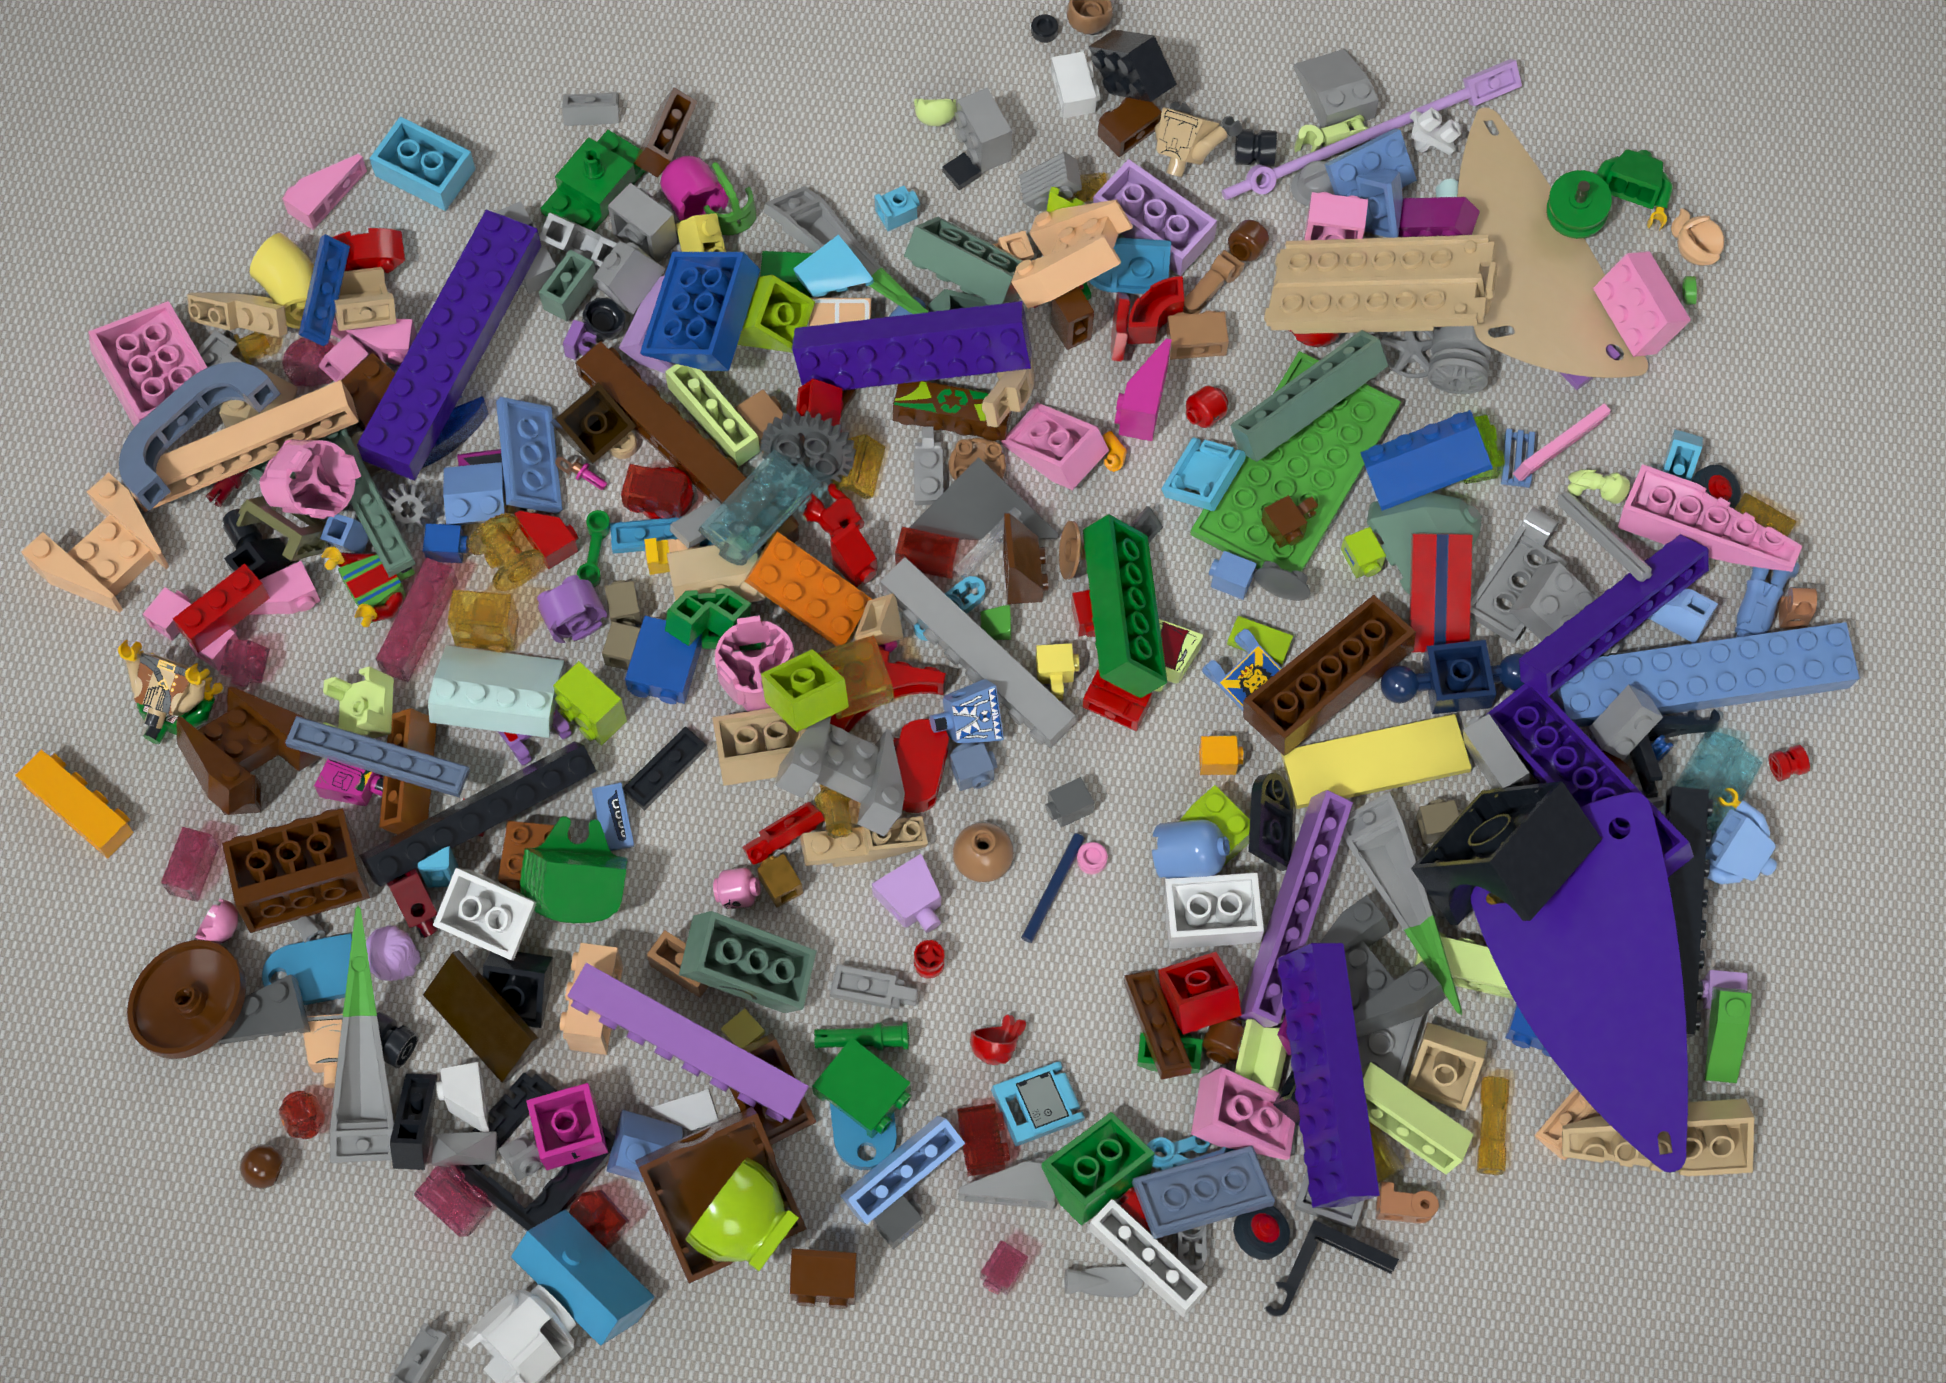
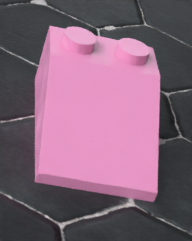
(1056, 445)
(1241, 1114)

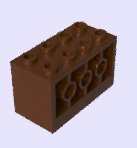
(295, 870)

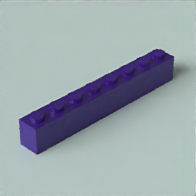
(1612, 616)

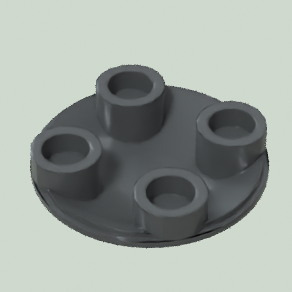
(1282, 582)

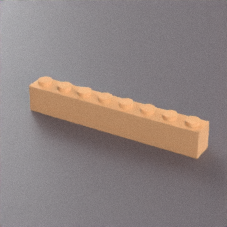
(254, 440)

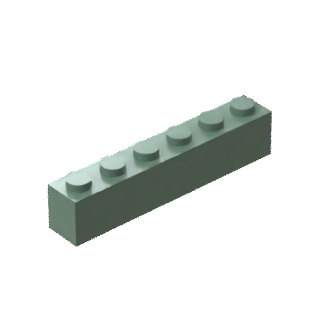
(1309, 395)

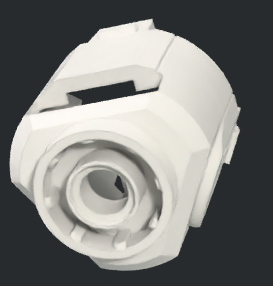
(524, 1335)

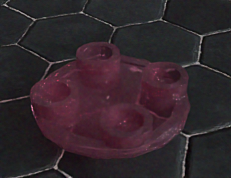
(302, 363)

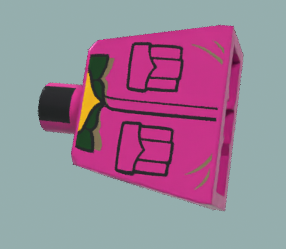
(348, 783)

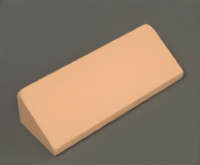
(1572, 1109)

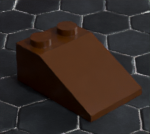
(367, 386)
(1022, 563)
(770, 1052)

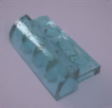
(758, 508)
(1719, 765)

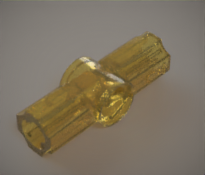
(836, 812)

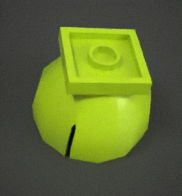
(743, 1219)

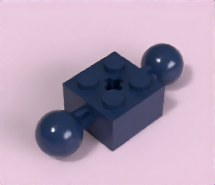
(1447, 693)

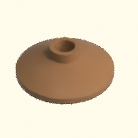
(1070, 550)

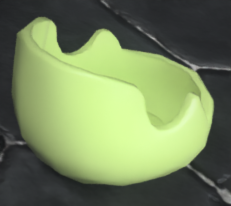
(935, 111)

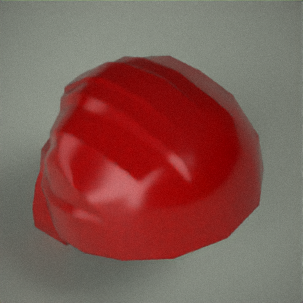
(997, 1044)

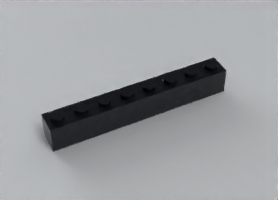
(478, 812)
(1688, 812)

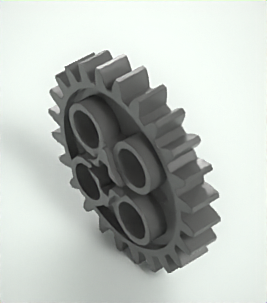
(811, 444)

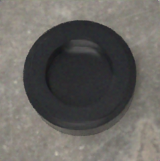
(1044, 28)

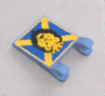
(1247, 674)

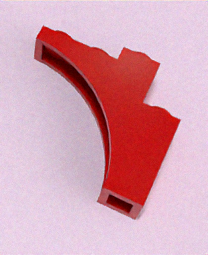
(905, 681)

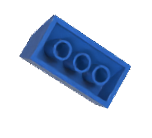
(1426, 460)

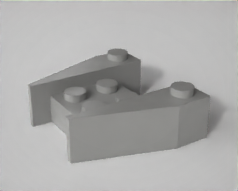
(849, 767)

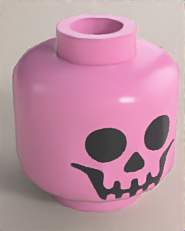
(736, 888)

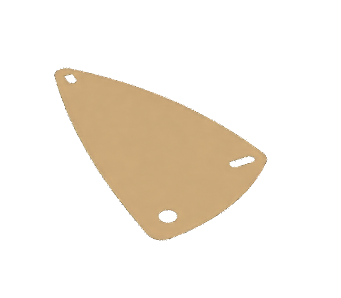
(1541, 275)

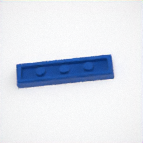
(323, 290)

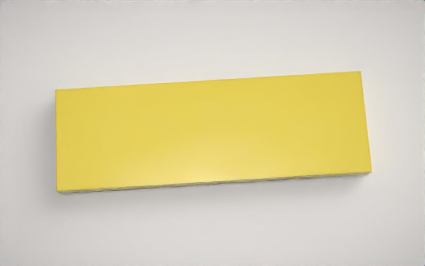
(1377, 760)

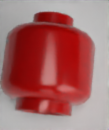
(1207, 406)

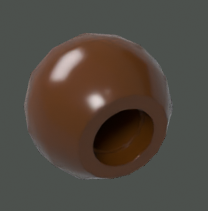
(261, 1166)

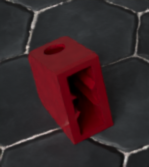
(409, 891)

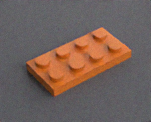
(808, 589)

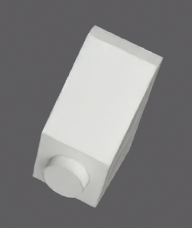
(465, 1094)

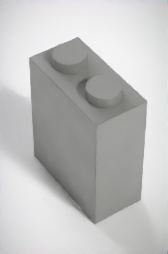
(1494, 754)

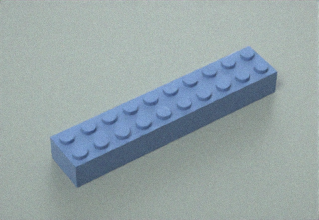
(1716, 672)

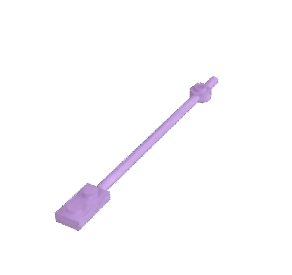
(1478, 89)

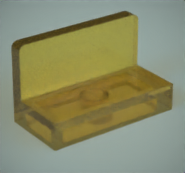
(866, 467)

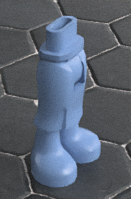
(1761, 600)

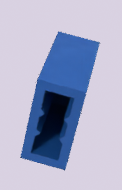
(661, 663)

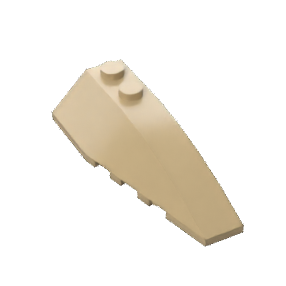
(1717, 1140)

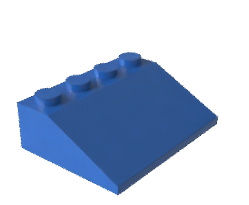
(701, 309)

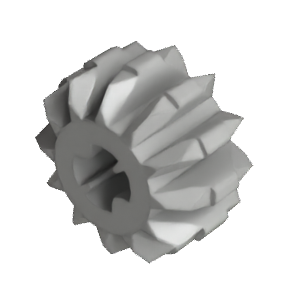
(416, 507)

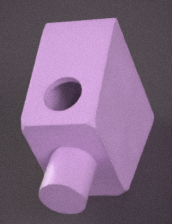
(910, 894)

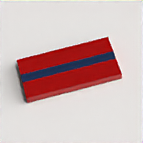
(1440, 588)

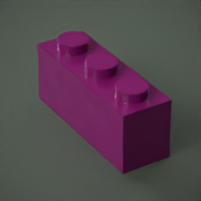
(1437, 217)

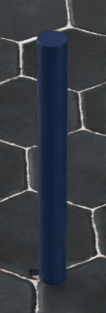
(1052, 888)

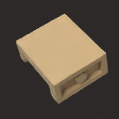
(364, 300)

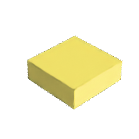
(743, 1029)

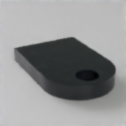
(1271, 821)

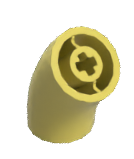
(284, 275)

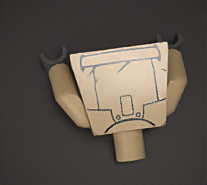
(1190, 137)

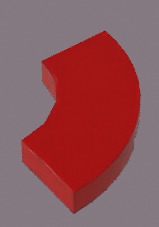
(1119, 326)

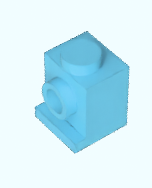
(896, 207)

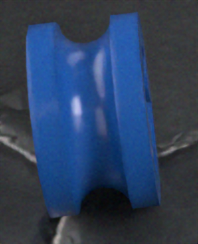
(1661, 748)

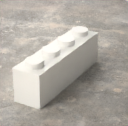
(1147, 1258)

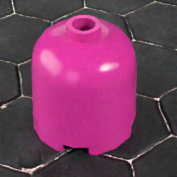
(690, 186)

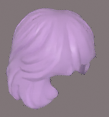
(391, 953)

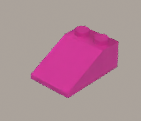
(1140, 403)

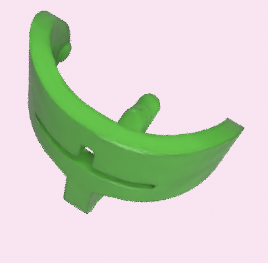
(747, 214)

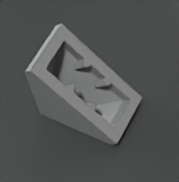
(464, 1148)

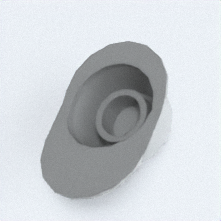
(1311, 179)

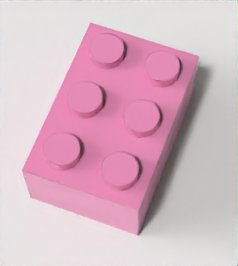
(1641, 304)

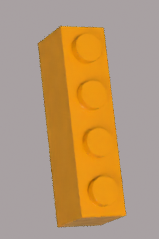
(74, 803)

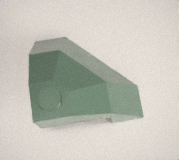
(1420, 515)

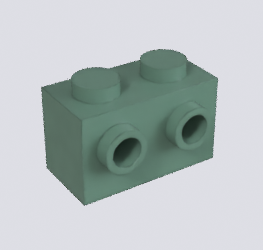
(568, 285)

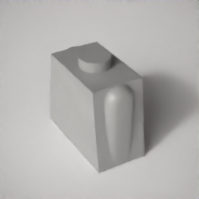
(628, 275)

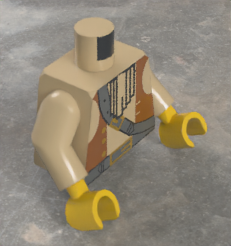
(162, 683)

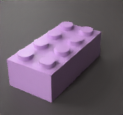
(1159, 214)

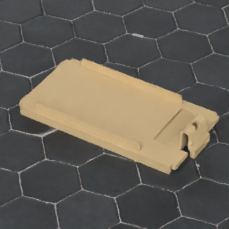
(1382, 284)

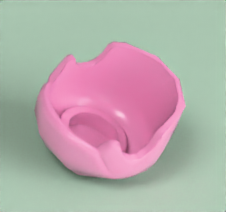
(219, 923)

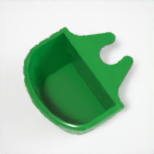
(573, 879)

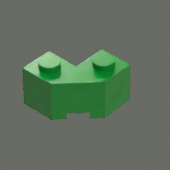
(696, 612)

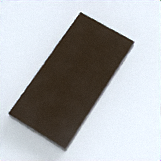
(480, 1016)

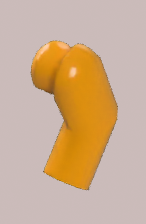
(1116, 454)

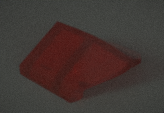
(599, 1217)

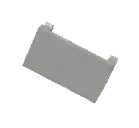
(422, 1356)

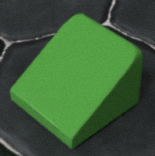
(997, 622)

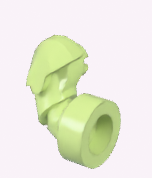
(1612, 487)

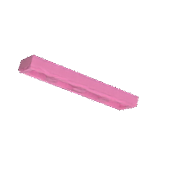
(1562, 442)

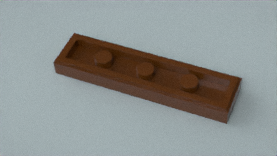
(1157, 1024)

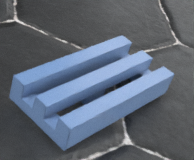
(1519, 437)

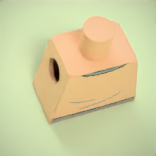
(323, 1045)

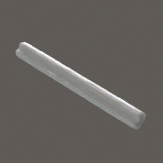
(1604, 536)

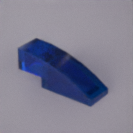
(459, 427)

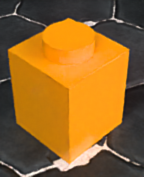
(1219, 755)

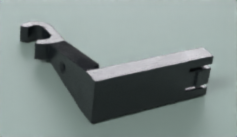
(1669, 726)
(1338, 1241)

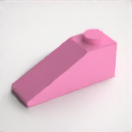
(320, 192)
(387, 342)
(288, 591)

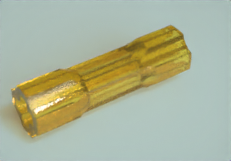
(1492, 1147)

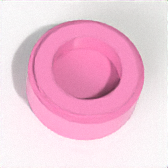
(1092, 858)

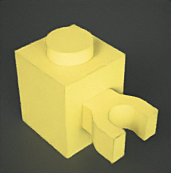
(1056, 666)

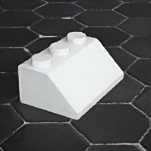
(1213, 910)

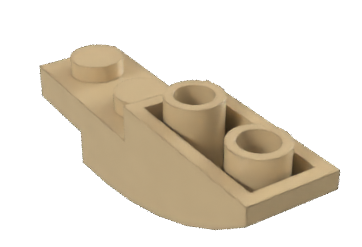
(237, 311)
(1008, 395)
(863, 844)

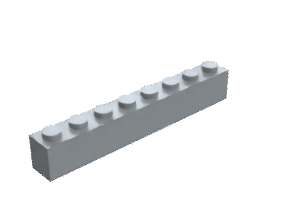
(978, 653)

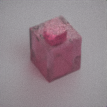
(1003, 1268)

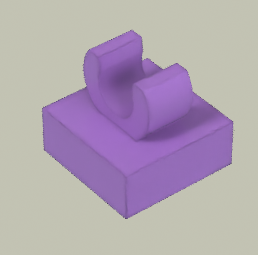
(575, 340)

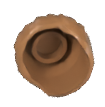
(1089, 15)

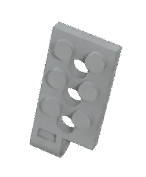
(1527, 541)

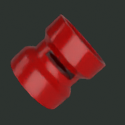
(1788, 763)
(928, 952)

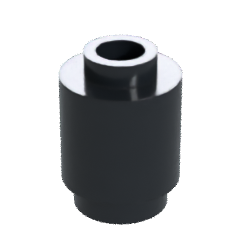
(237, 534)

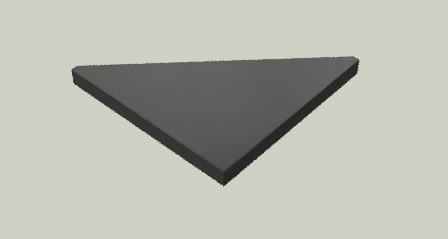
(976, 506)

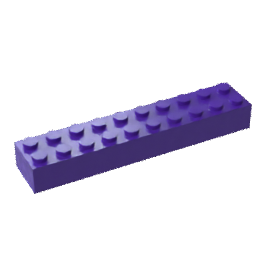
(449, 345)

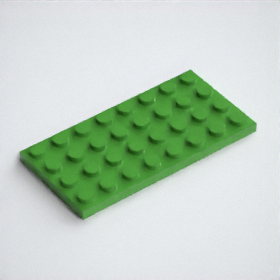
(1314, 463)

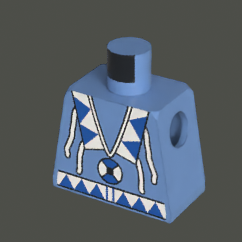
(970, 714)

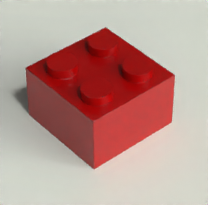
(1200, 992)

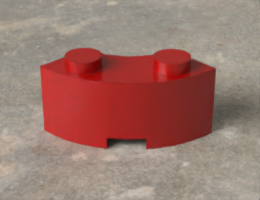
(374, 249)
(1153, 308)

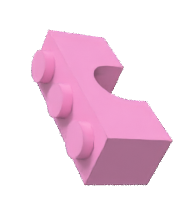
(170, 604)

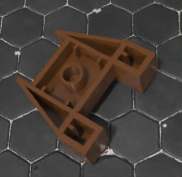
(236, 745)

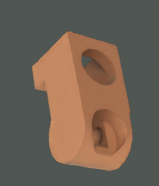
(1798, 604)
(1405, 1206)

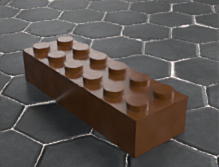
(1328, 675)

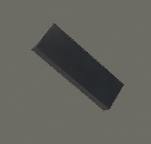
(665, 768)

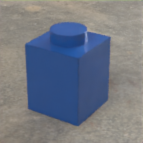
(445, 543)

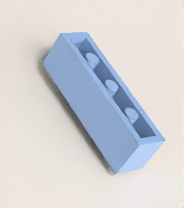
(902, 1169)

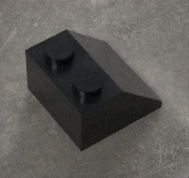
(522, 983)

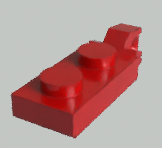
(782, 832)

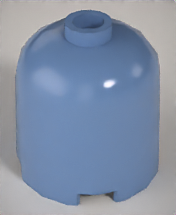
(1189, 849)

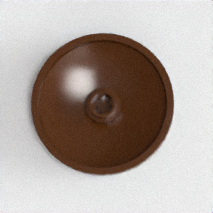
(186, 999)

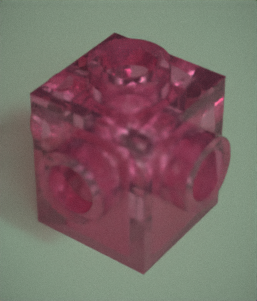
(244, 662)

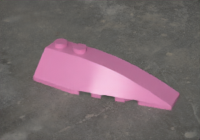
(1668, 506)

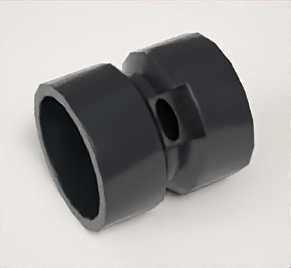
(1256, 147)
(396, 1042)

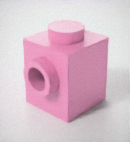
(343, 358)

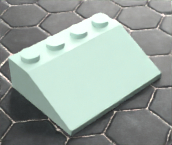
(494, 691)

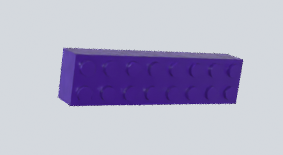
(915, 347)
(1560, 751)
(1328, 1076)

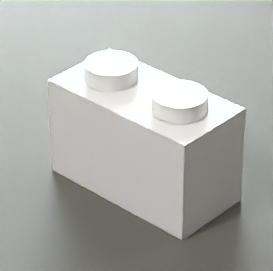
(1074, 84)

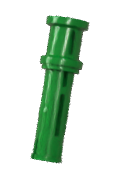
(877, 1036)

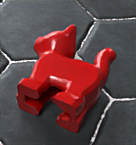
(834, 517)

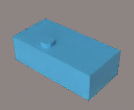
(582, 1276)

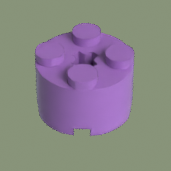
(571, 609)

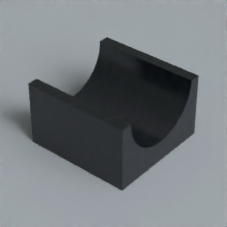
(1511, 844)

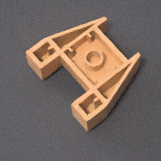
(1075, 248)
(104, 558)

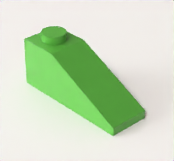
(1727, 1033)

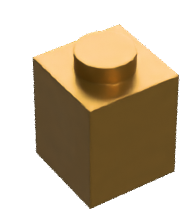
(779, 880)

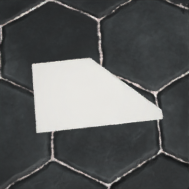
(689, 1111)

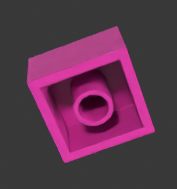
(567, 1126)

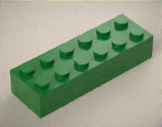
(1124, 606)

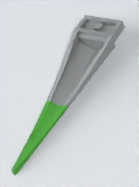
(815, 224)
(1386, 853)
(361, 1100)

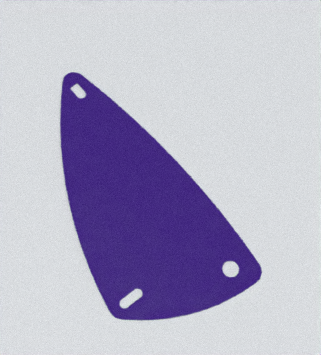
(1606, 980)

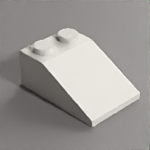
(485, 913)

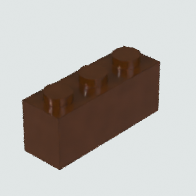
(665, 132)

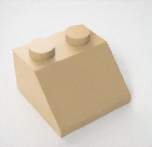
(238, 411)
(1446, 1066)

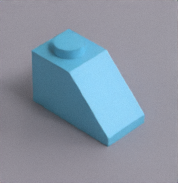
(1682, 454)

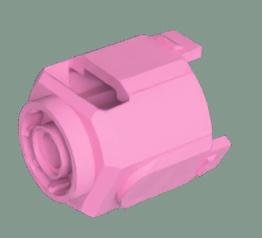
(322, 478)
(737, 668)

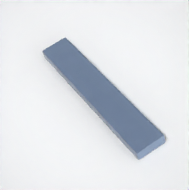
(377, 756)

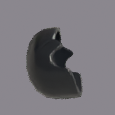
(603, 318)

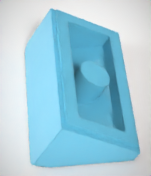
(438, 868)

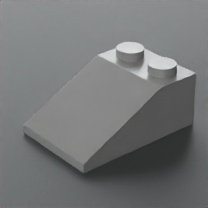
(1337, 88)

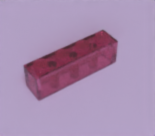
(417, 620)

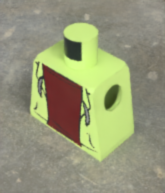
(1179, 650)

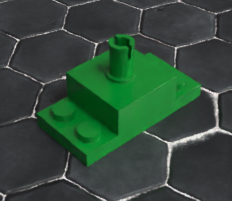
(593, 180)

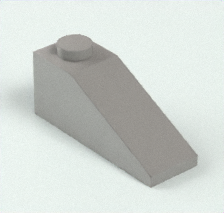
(1015, 1186)

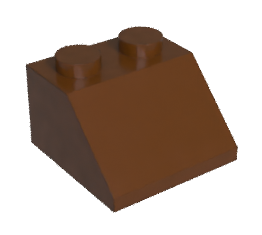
(823, 1278)

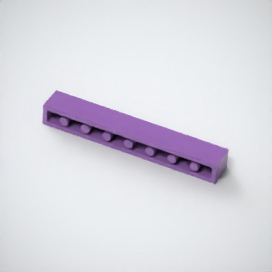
(1295, 904)
(688, 1042)

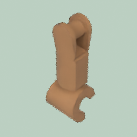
(1224, 268)

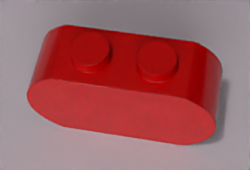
(921, 764)

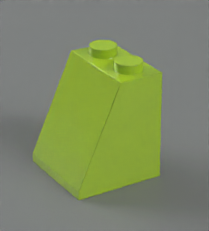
(774, 315)

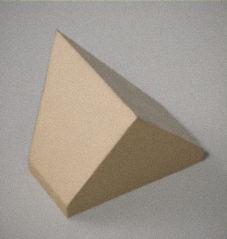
(881, 620)

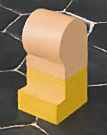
(657, 553)

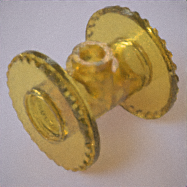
(499, 549)

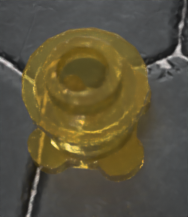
(252, 345)

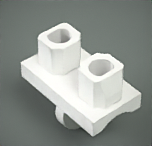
(1431, 134)

